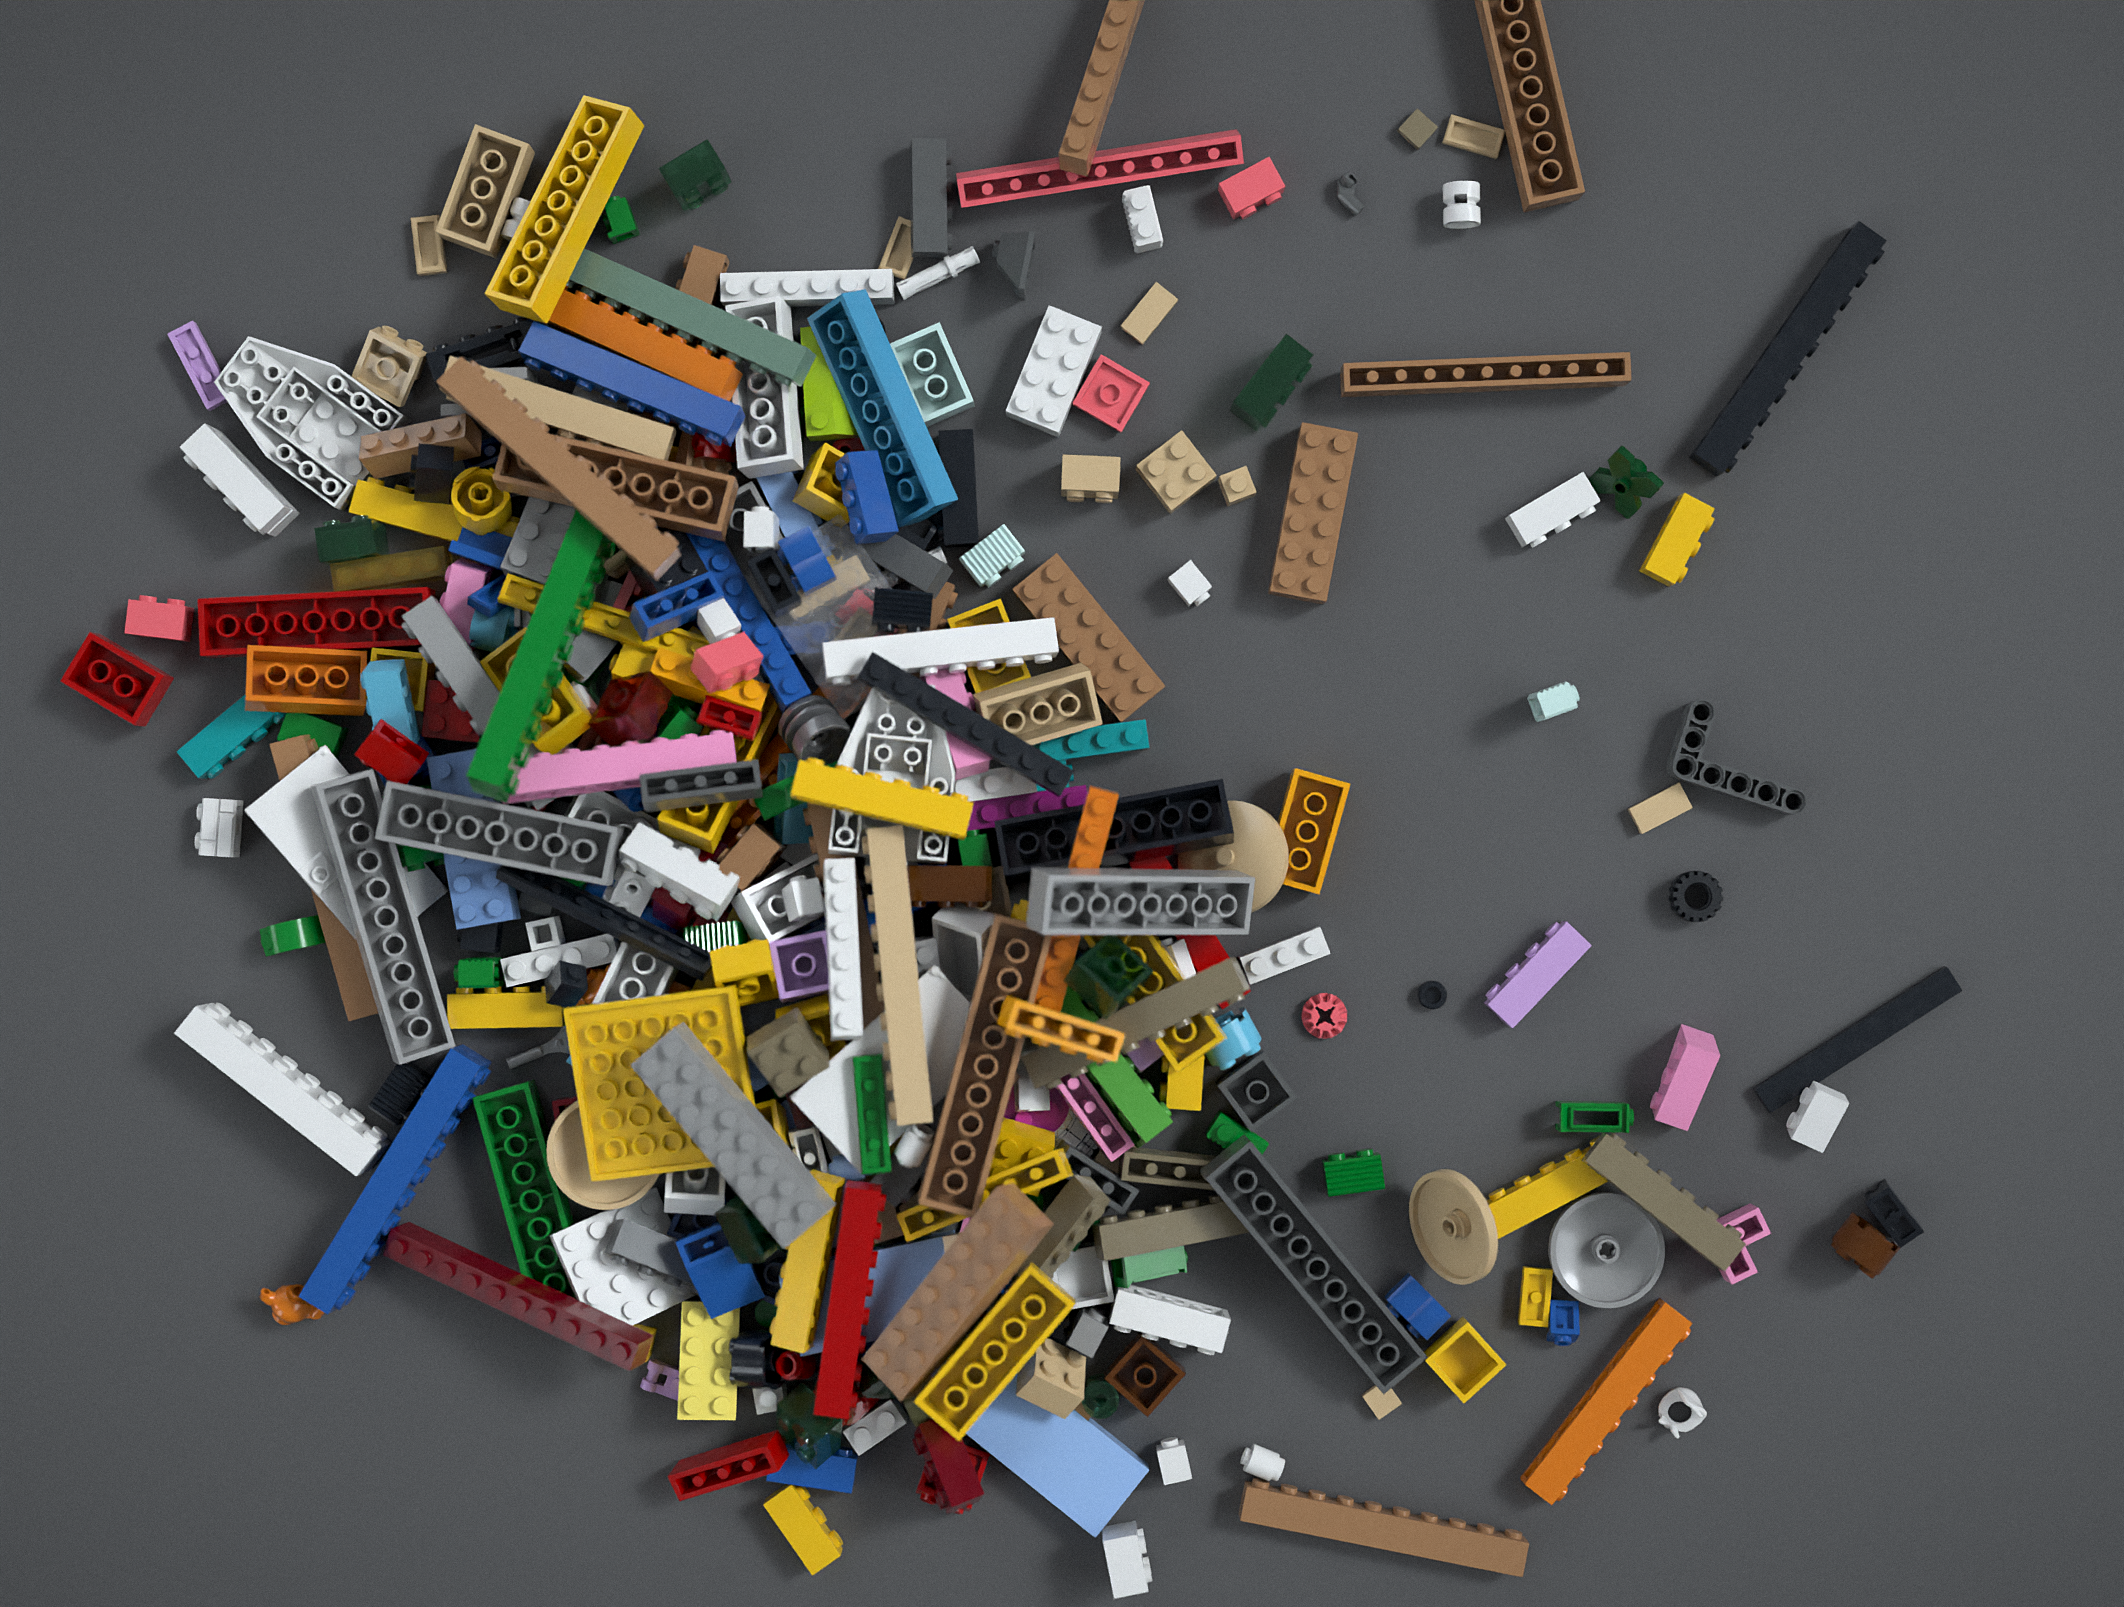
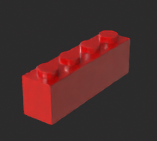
(728, 1465)

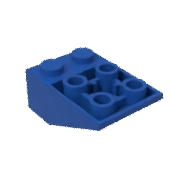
(716, 1272)

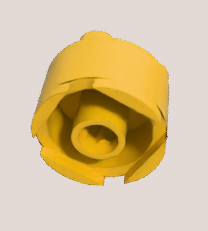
(479, 502)

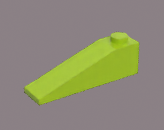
(824, 407)

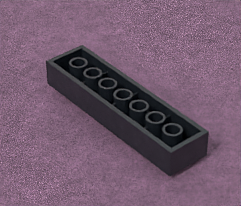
(1141, 829)

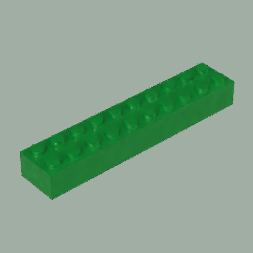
(540, 660)

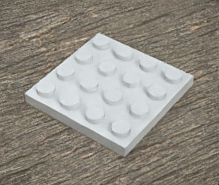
(609, 1285)

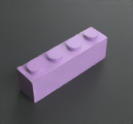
(1537, 973)

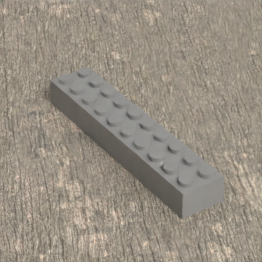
(383, 918)

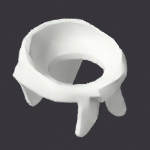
(1690, 1399)

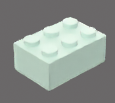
(932, 374)

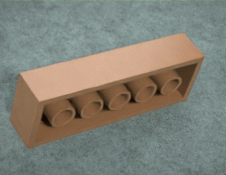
(1313, 513)
(1089, 637)

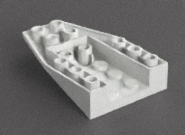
(306, 415)
(897, 746)

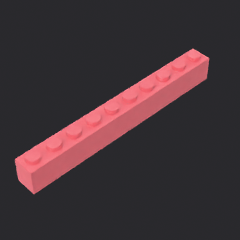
(1107, 168)

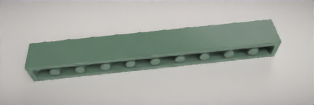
(692, 318)

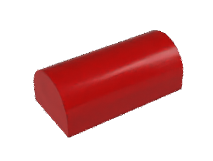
(729, 717)

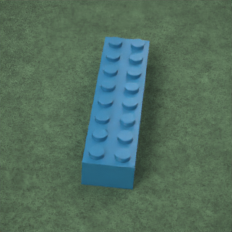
(882, 406)

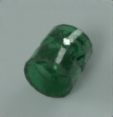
(1100, 1397)

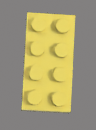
(706, 1364)

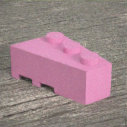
(463, 579)
(1685, 1077)

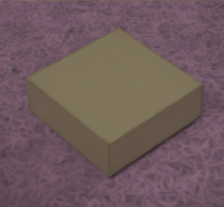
(1417, 129)

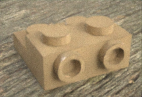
(389, 364)

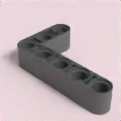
(1723, 774)

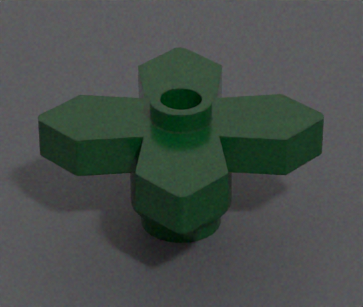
(1626, 479)

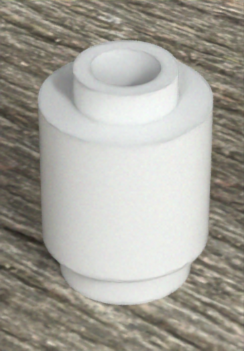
(914, 1145)
(1262, 1462)

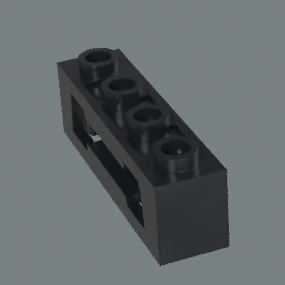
(472, 345)

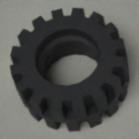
(1712, 902)

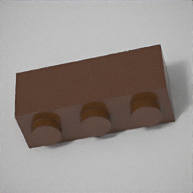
(949, 885)

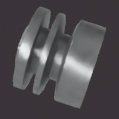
(814, 729)

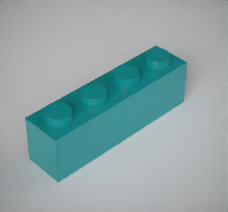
(226, 739)
(1098, 741)

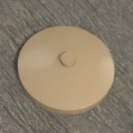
(1256, 851)
(571, 1171)
(1453, 1226)

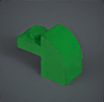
(292, 935)

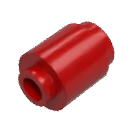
(795, 1367)

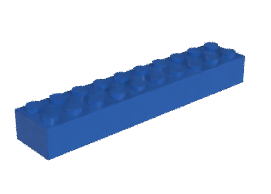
(395, 1179)

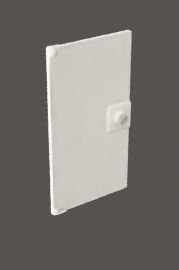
(293, 825)
(831, 1094)

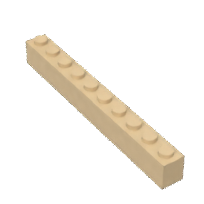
(899, 975)

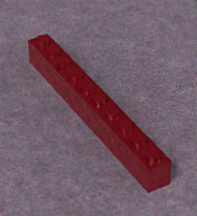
(519, 1295)

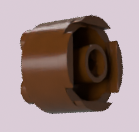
(1864, 1244)

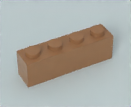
(391, 450)

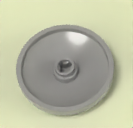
(1606, 1250)

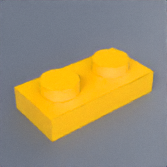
(1535, 1296)

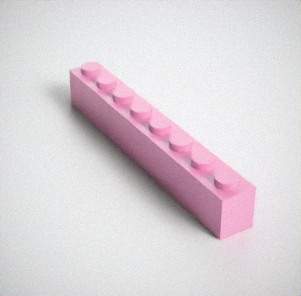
(618, 767)

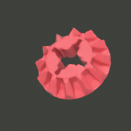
(1310, 1015)

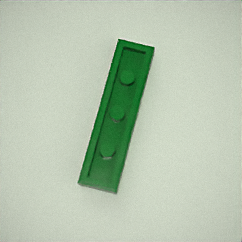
(871, 1113)

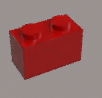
(391, 753)

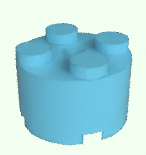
(492, 631)
(1242, 1039)

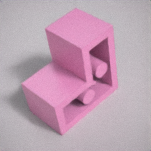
(1752, 1226)

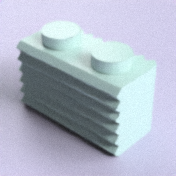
(993, 556)
(1553, 701)

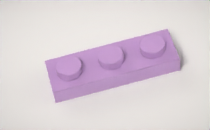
(198, 363)

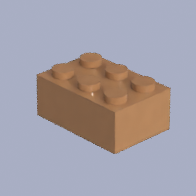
(751, 855)

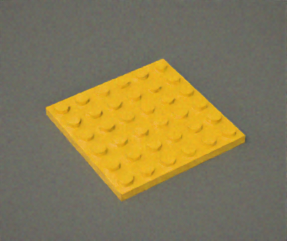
(621, 1117)

